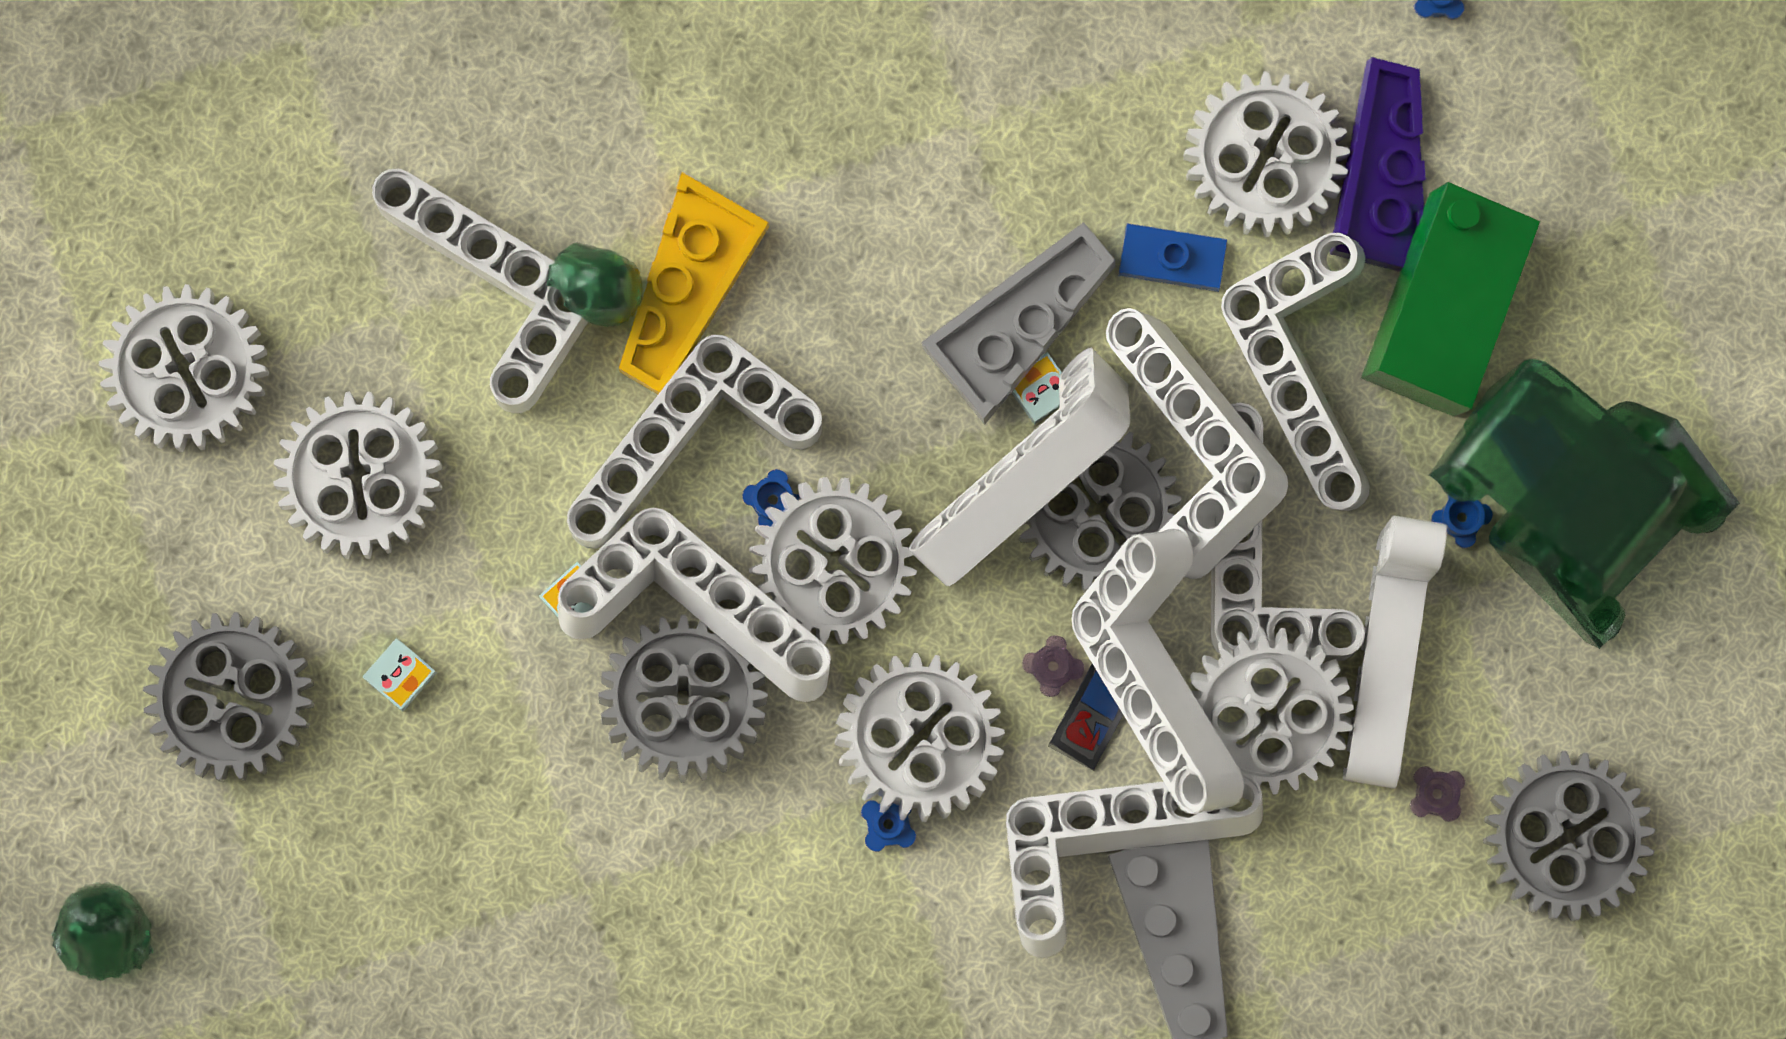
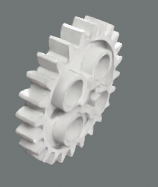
(1305, 175)
(223, 347)
(403, 468)
(860, 523)
(885, 707)
(1304, 737)

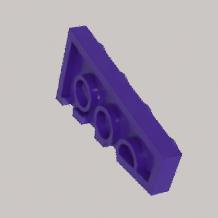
(1385, 173)

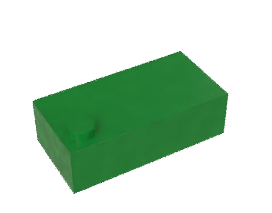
(1450, 299)

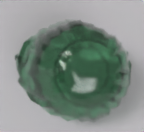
(597, 284)
(102, 932)

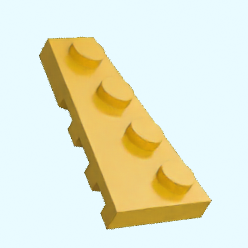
(694, 269)

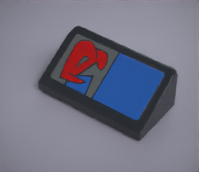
(1087, 722)

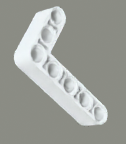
(497, 270)
(1293, 366)
(1086, 425)
(682, 426)
(1205, 435)
(1406, 563)
(698, 595)
(1248, 606)
(1143, 677)
(1107, 834)

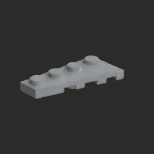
(1013, 325)
(1175, 924)

